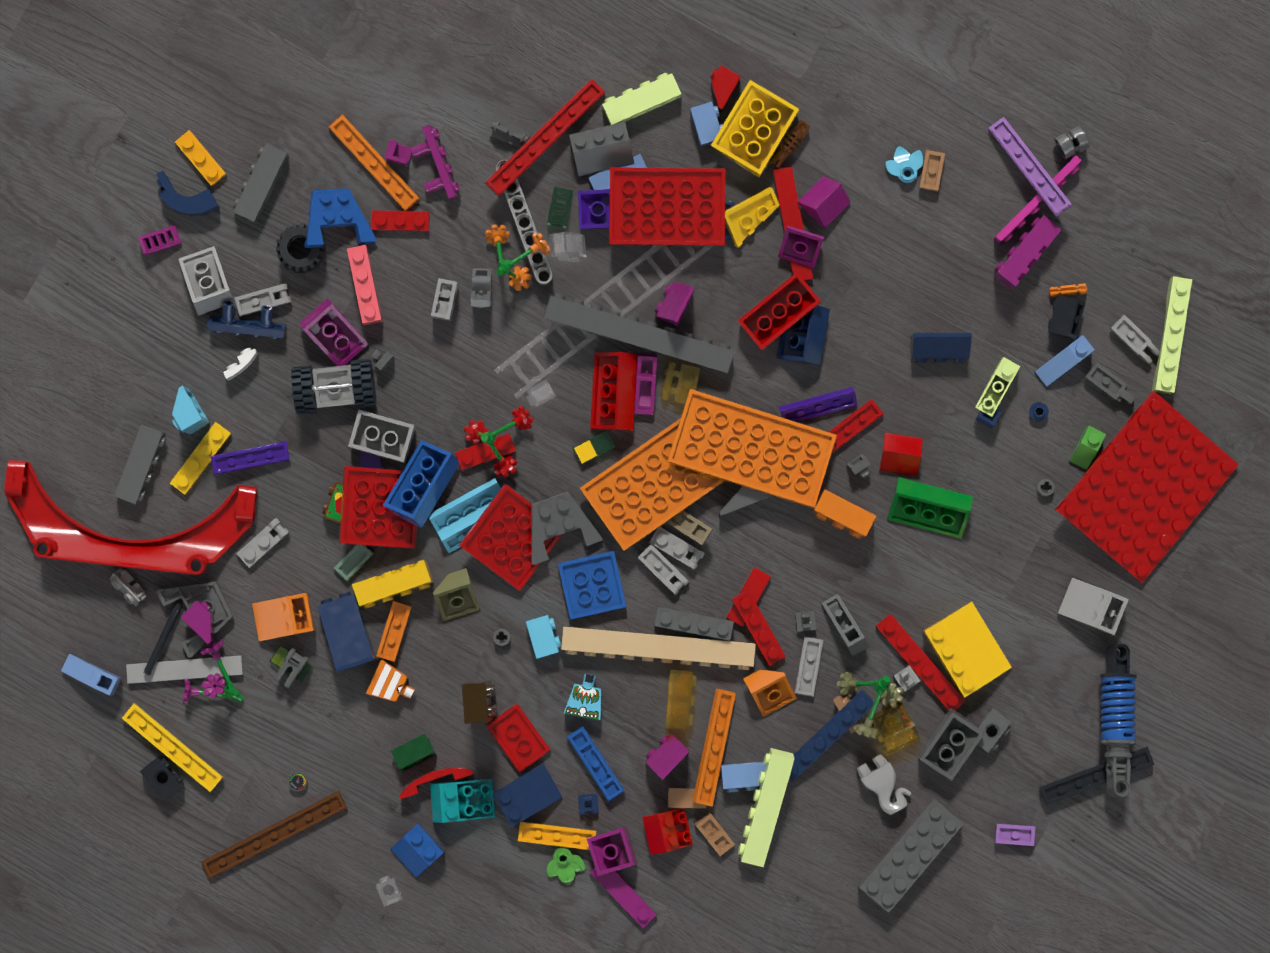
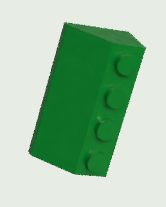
(930, 508)

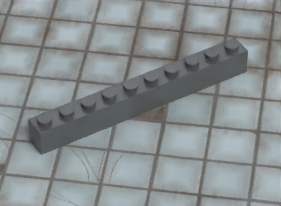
(637, 333)

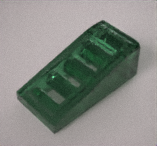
(557, 222)

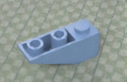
(91, 675)

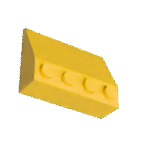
(755, 128)
(967, 649)

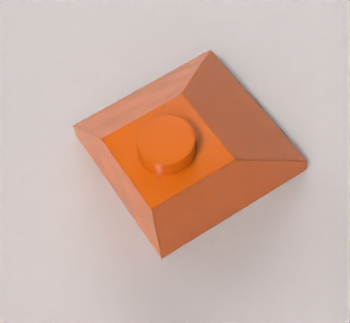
(770, 690)

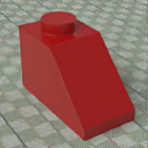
(723, 85)

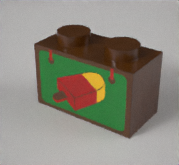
(332, 510)

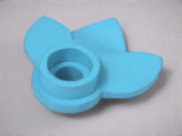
(905, 162)

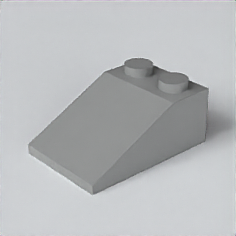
(205, 280)

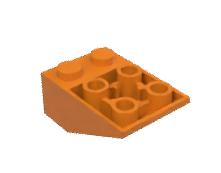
(283, 616)

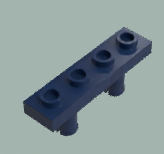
(228, 323)

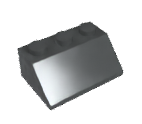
(601, 149)
(951, 744)

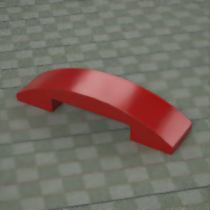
(458, 773)

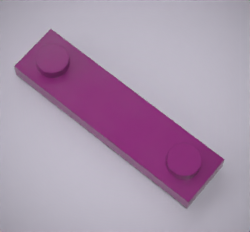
(626, 897)

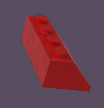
(779, 311)
(613, 391)

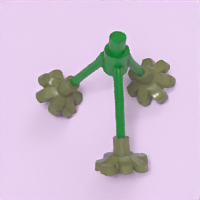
(881, 686)

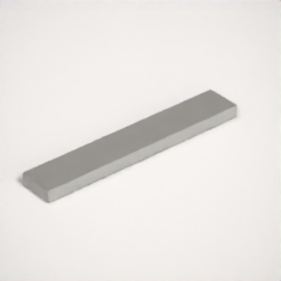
(184, 669)

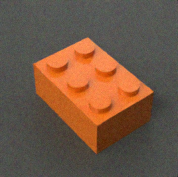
(843, 514)

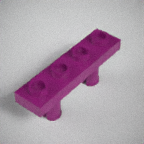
(445, 170)

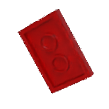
(518, 737)

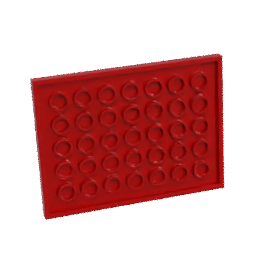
(1147, 486)

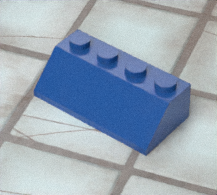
(421, 483)

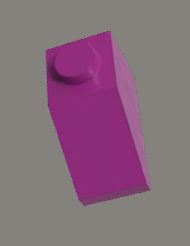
(200, 620)

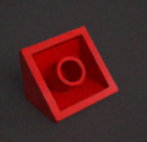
(901, 454)

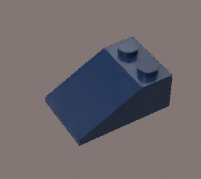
(527, 795)

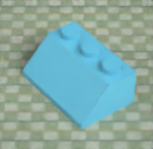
(187, 412)

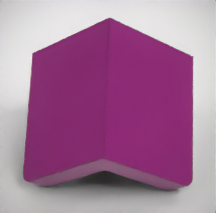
(398, 153)

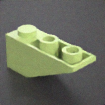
(997, 386)

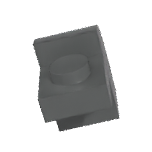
(481, 288)

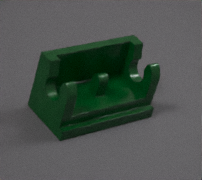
(413, 752)

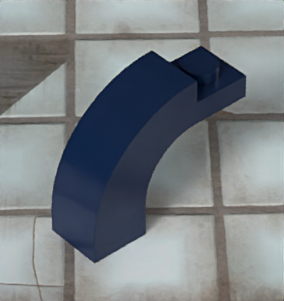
(191, 206)

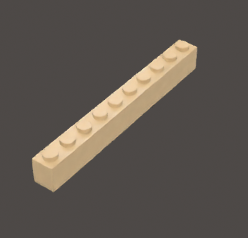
(658, 646)

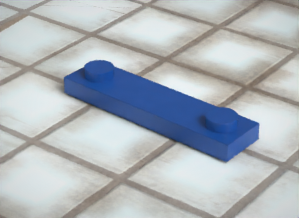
(595, 763)

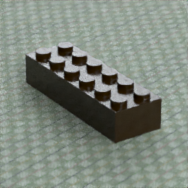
(478, 702)

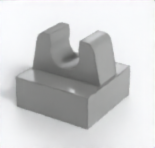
(906, 678)

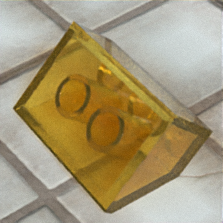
(680, 699)

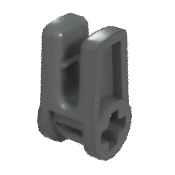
(292, 660)

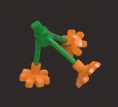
(520, 276)

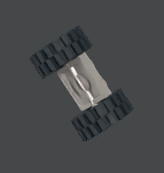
(333, 386)

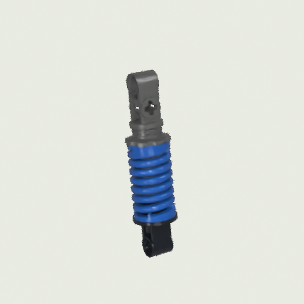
(1116, 718)

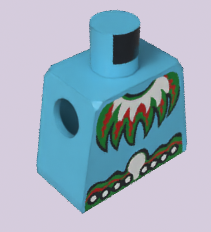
(585, 699)

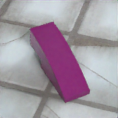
(645, 383)

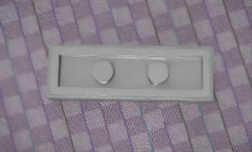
(808, 666)

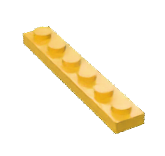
(172, 747)

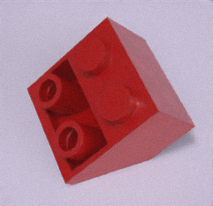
(667, 830)

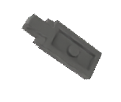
(1109, 384)

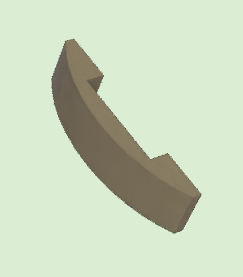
(691, 527)

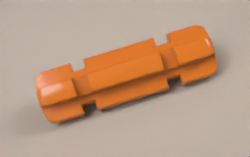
(1068, 290)

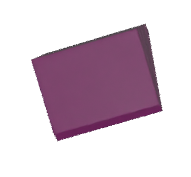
(825, 201)
(800, 246)

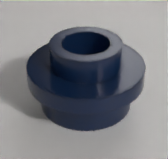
(1034, 416)

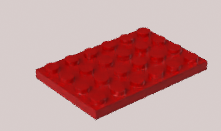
(667, 206)

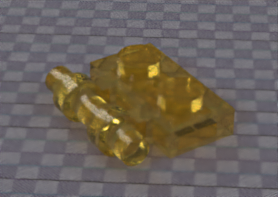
(688, 380)

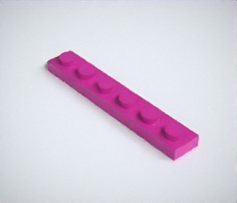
(1032, 207)

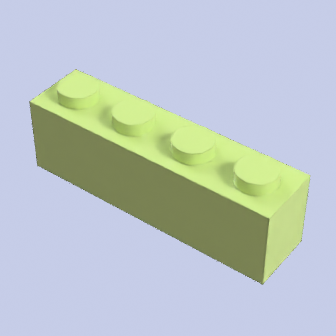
(641, 100)

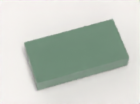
(353, 561)

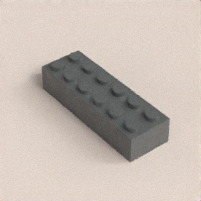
(910, 855)

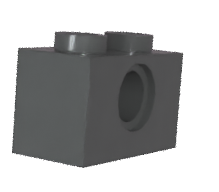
(1002, 727)

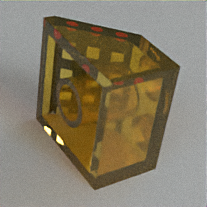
(894, 729)

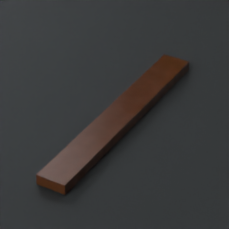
(274, 834)

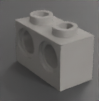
(444, 299)

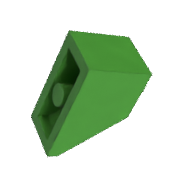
(1087, 447)

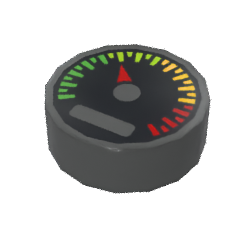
(297, 781)

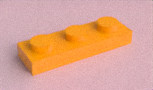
(200, 158)

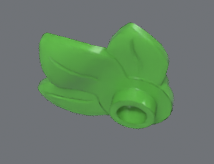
(565, 868)

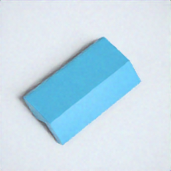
(460, 515)

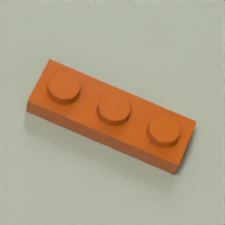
(394, 631)

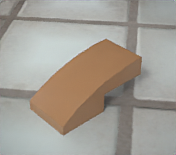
(682, 798)
(714, 834)

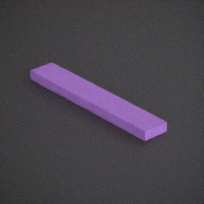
(1030, 167)

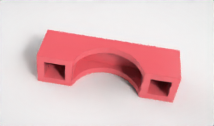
(364, 285)

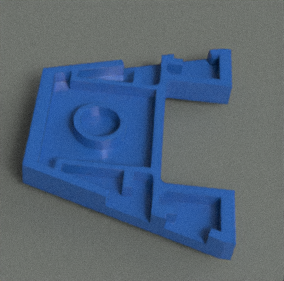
(335, 209)

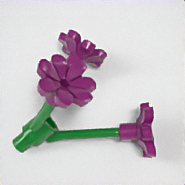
(215, 683)

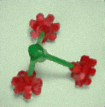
(478, 432)

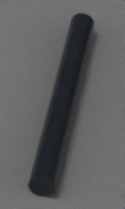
(163, 638)

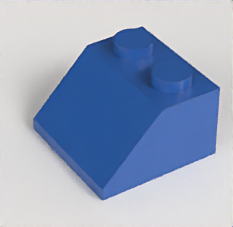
(417, 850)

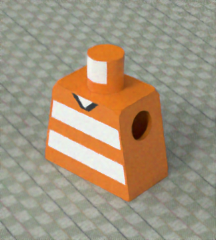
(389, 683)

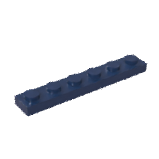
(830, 733)

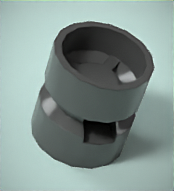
(1065, 145)

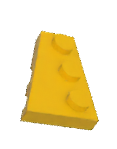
(747, 215)

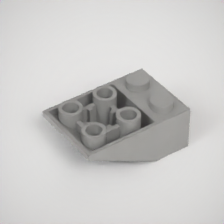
(1093, 606)

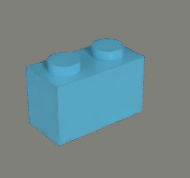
(543, 636)

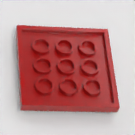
(363, 514)
(504, 538)

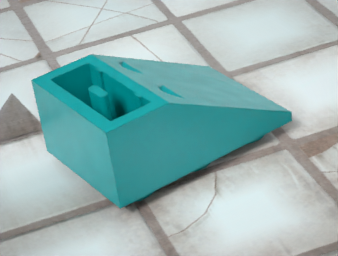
(462, 800)

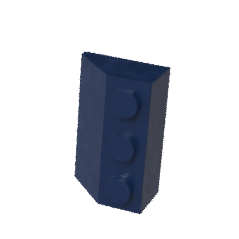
(806, 338)
(940, 347)

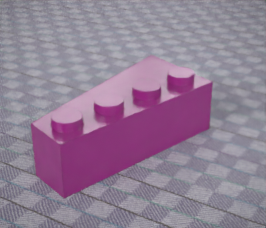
(1027, 253)

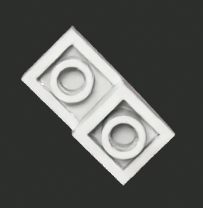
(246, 358)

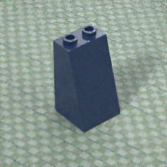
(346, 632)

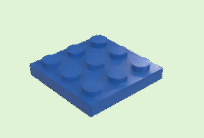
(592, 585)

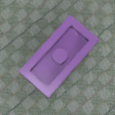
(1015, 834)

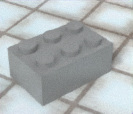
(382, 436)

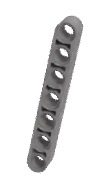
(524, 233)

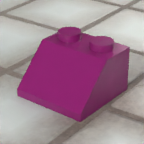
(612, 851)

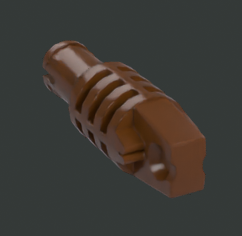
(790, 143)

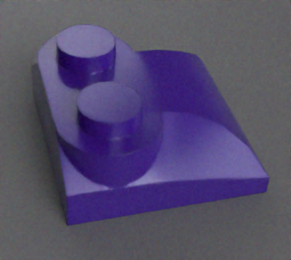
(594, 209)

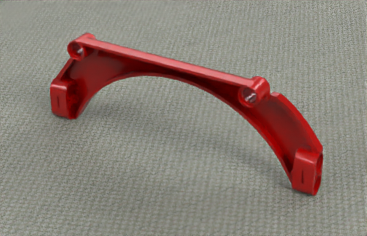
(74, 542)

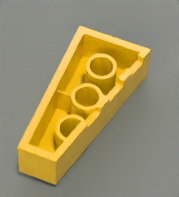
(393, 583)

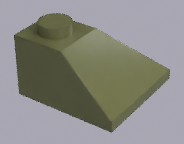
(456, 595)

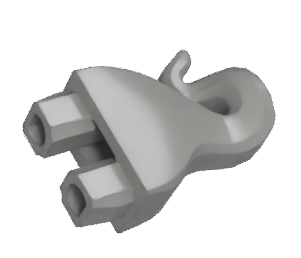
(882, 783)

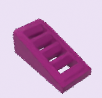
(142, 240)

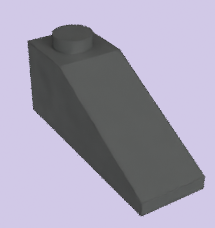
(743, 498)
(845, 625)

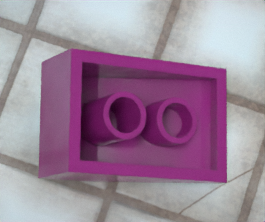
(674, 304)
(333, 333)
(666, 756)

